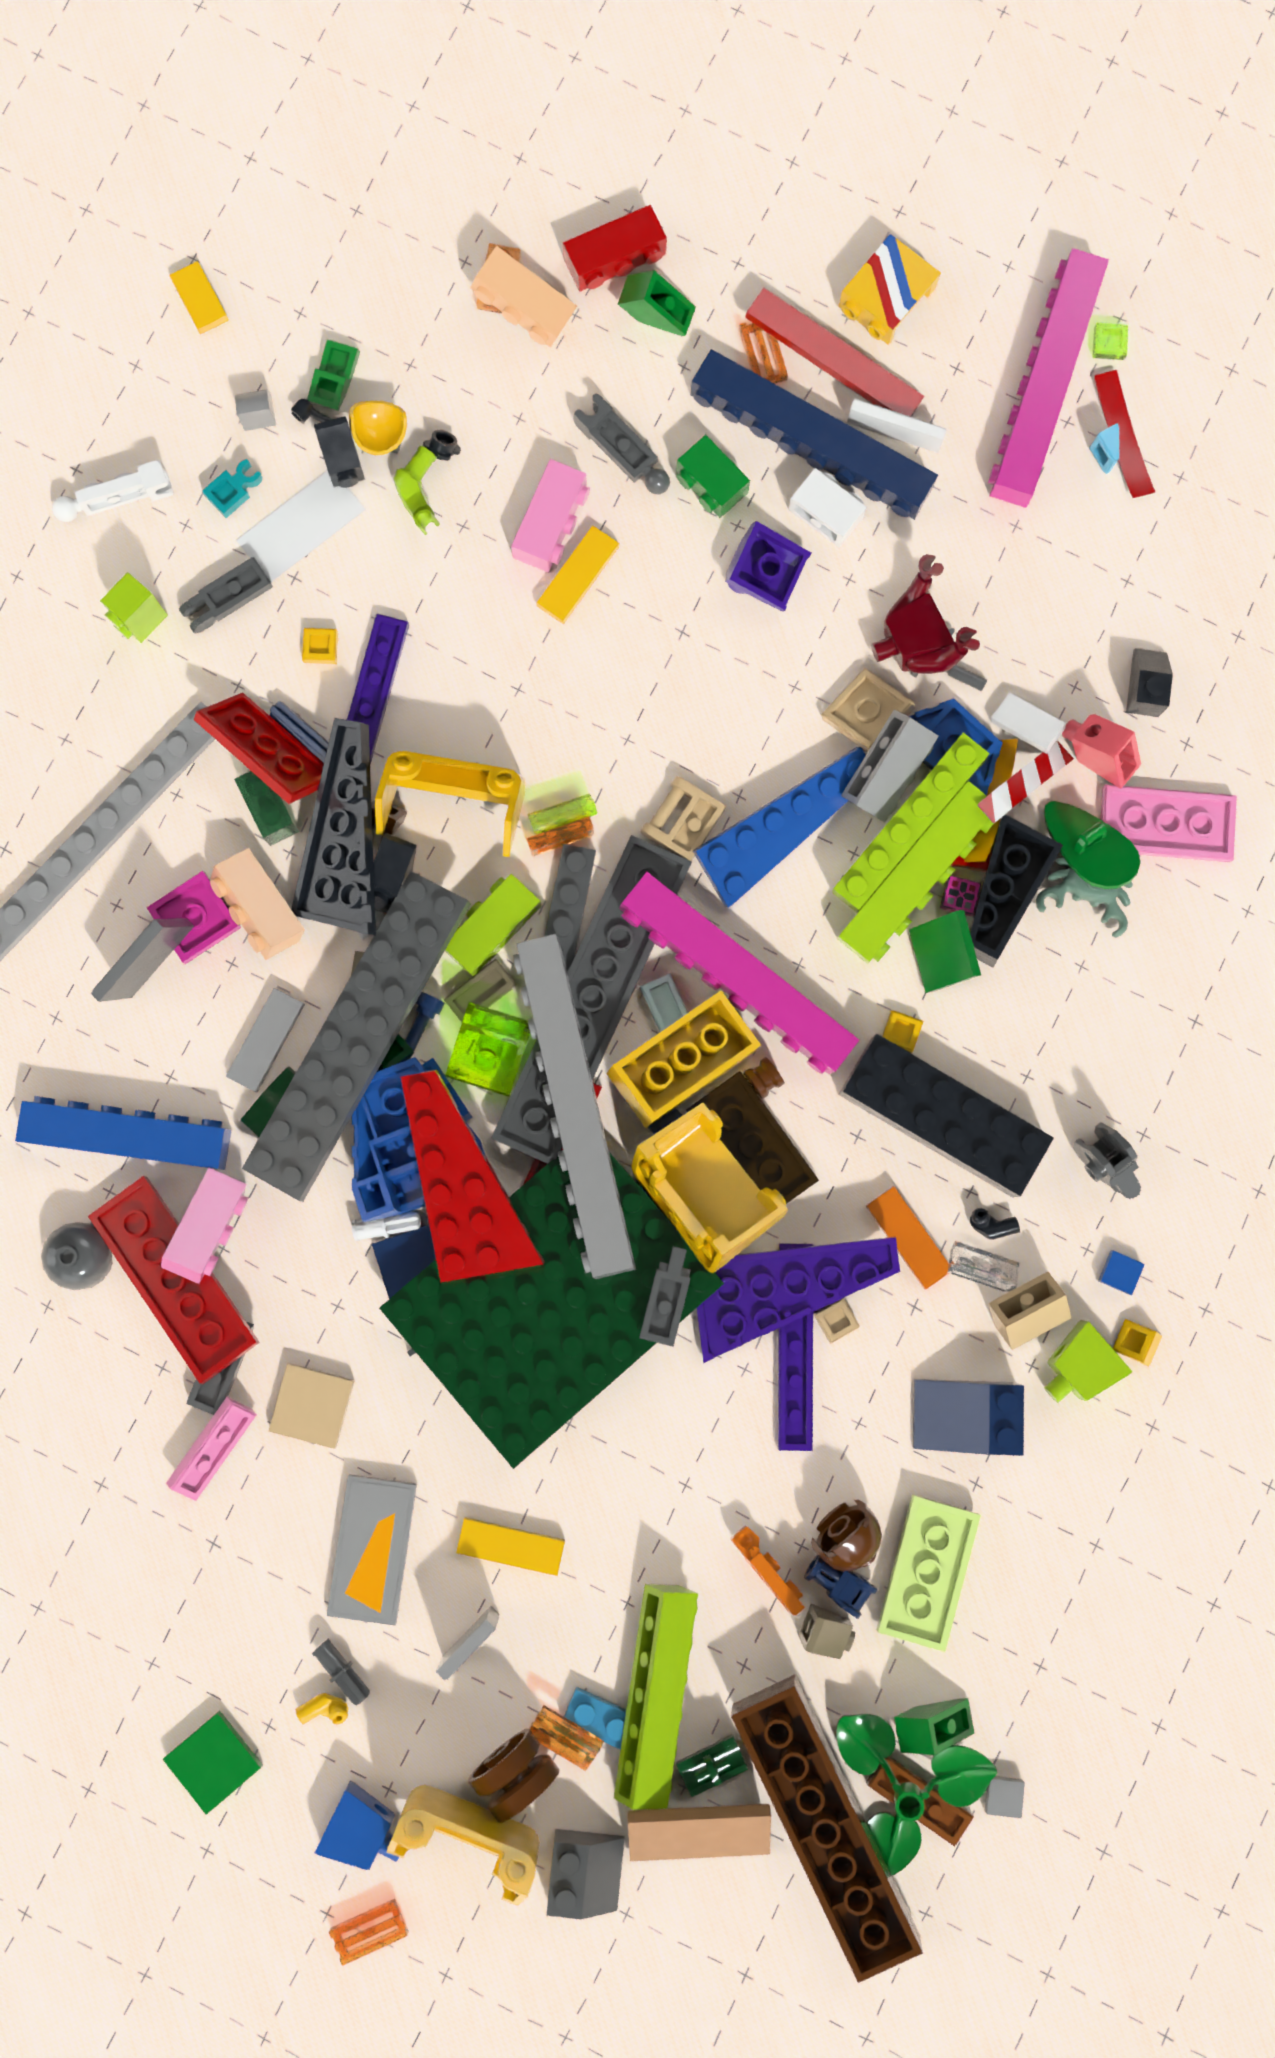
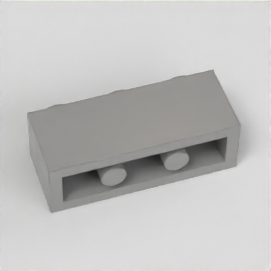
(890, 765)

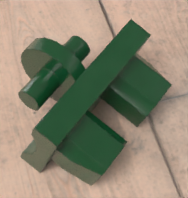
(712, 1765)

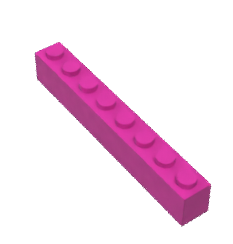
(1049, 377)
(738, 974)

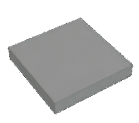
(468, 1643)

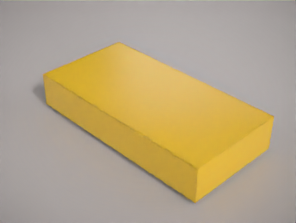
(198, 297)

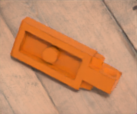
(766, 1567)

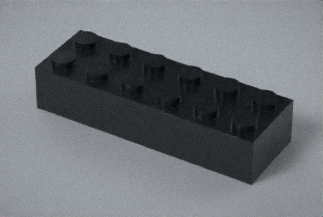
(946, 1116)

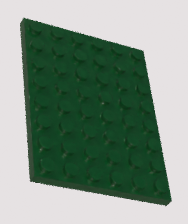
(548, 1337)

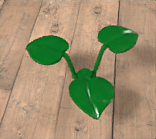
(959, 1772)

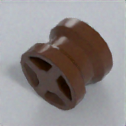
(764, 1077)

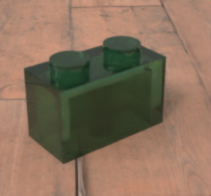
(267, 809)

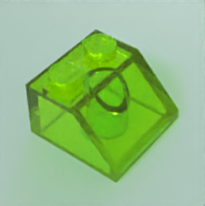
(488, 1049)

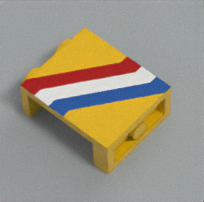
(888, 288)

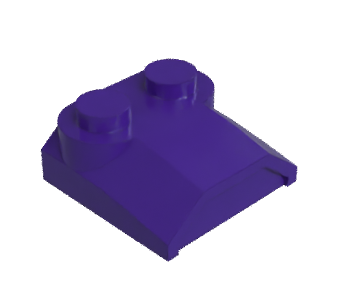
(766, 566)

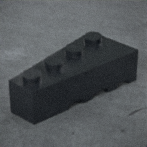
(1013, 876)

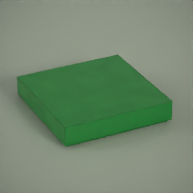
(945, 951)
(212, 1762)

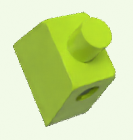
(1084, 1365)

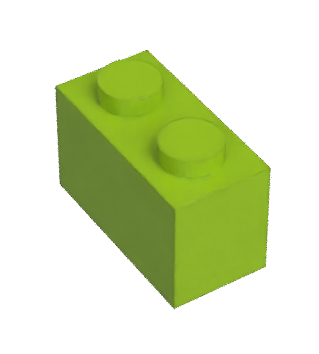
(133, 608)

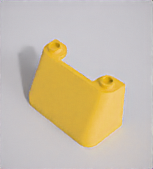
(705, 1188)
(440, 1811)

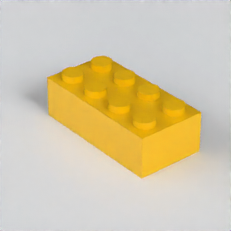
(683, 1059)

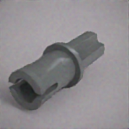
(341, 1672)

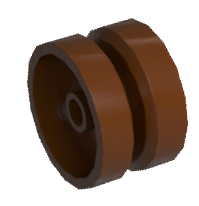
(514, 1775)

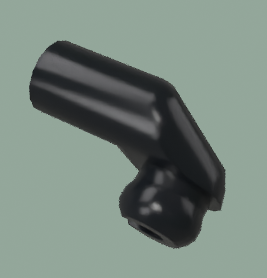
(992, 1228)

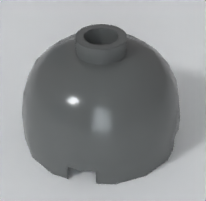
(76, 1256)

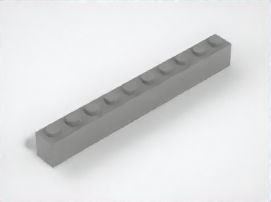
(575, 1107)

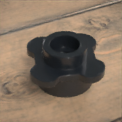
(442, 445)

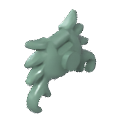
(1082, 890)

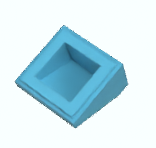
(1106, 448)

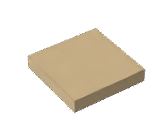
(865, 708)
(311, 1406)

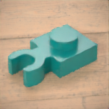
(229, 491)

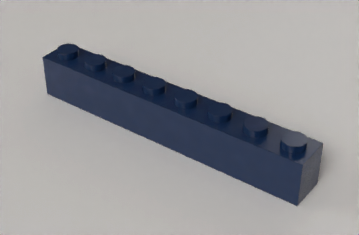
(812, 435)

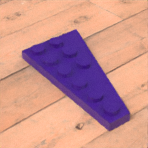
(784, 1285)

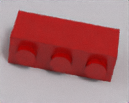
(615, 248)

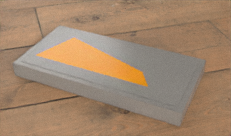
(372, 1549)

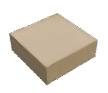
(836, 1320)

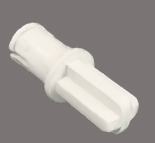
(385, 1226)

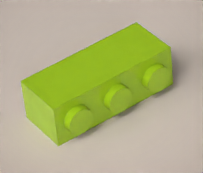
(492, 924)

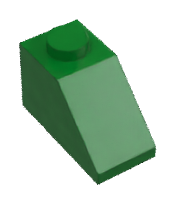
(656, 303)
(934, 1726)

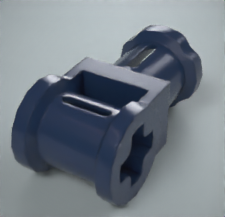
(845, 1588)

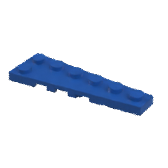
(761, 840)

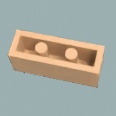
(522, 297)
(256, 904)

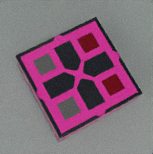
(960, 895)

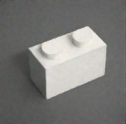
(827, 507)

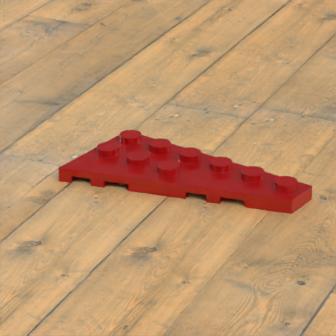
(464, 1201)

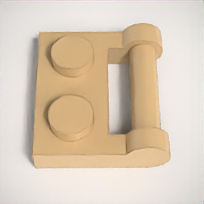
(693, 824)

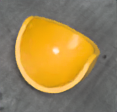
(377, 426)

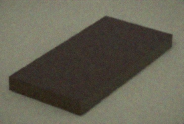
(757, 1139)

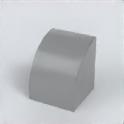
(255, 409)

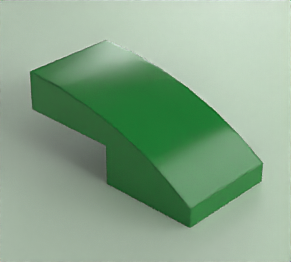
(334, 375)

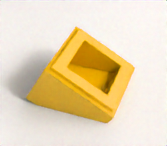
(1137, 1342)

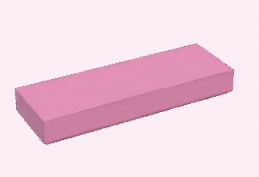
(211, 1448)

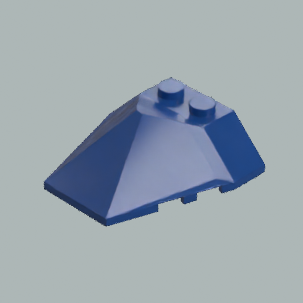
(383, 1148)

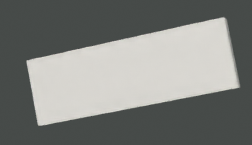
(896, 425)

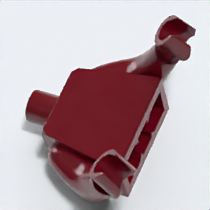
(918, 632)

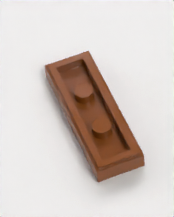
(938, 1815)

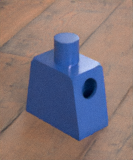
(357, 1830)

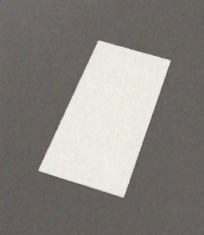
(300, 525)

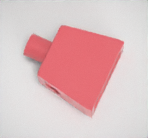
(1104, 748)

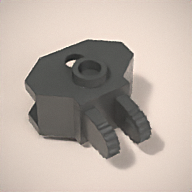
(1110, 1161)

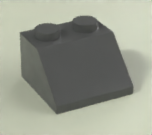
(584, 1874)

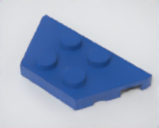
(949, 722)

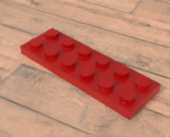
(193, 1315)

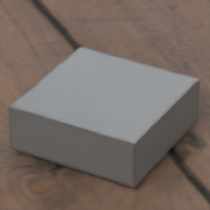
(1005, 1797)

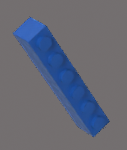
(123, 1135)

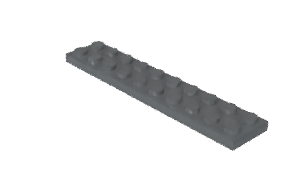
(601, 987)
(356, 1036)

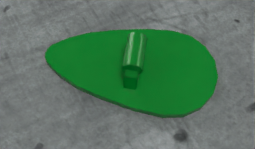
(1092, 846)

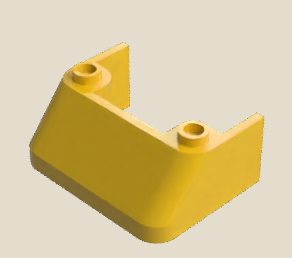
(451, 778)

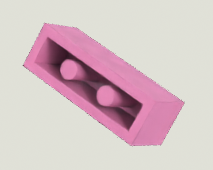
(550, 516)
(205, 1226)

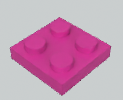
(203, 909)

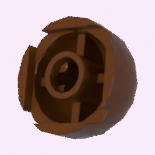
(848, 1537)

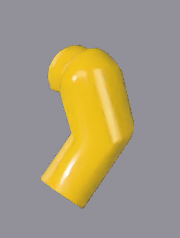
(326, 1705)

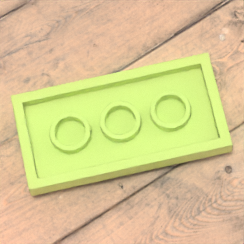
(928, 1573)

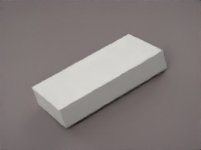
(1028, 722)

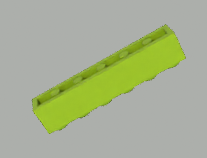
(910, 822)
(916, 874)
(656, 1697)

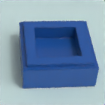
(1121, 1272)

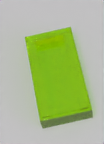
(562, 813)

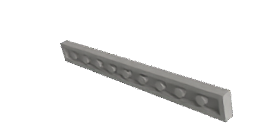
(101, 830)

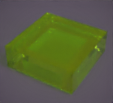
(1110, 341)

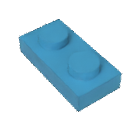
(597, 1716)

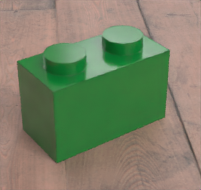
(712, 477)

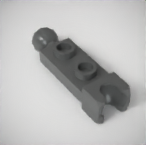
(622, 445)

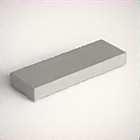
(265, 1040)

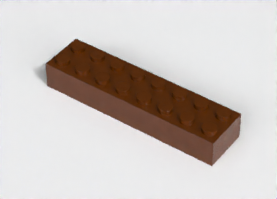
(826, 1829)

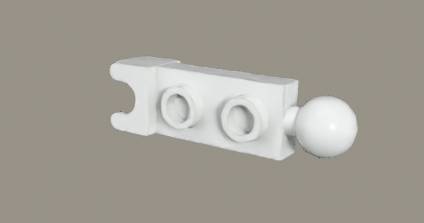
(126, 488)

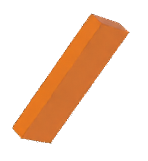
(912, 1240)

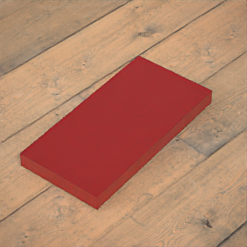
(262, 746)

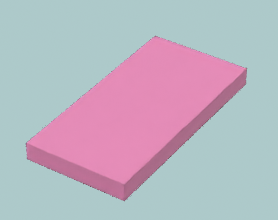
(1173, 821)

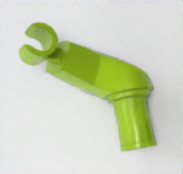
(410, 491)

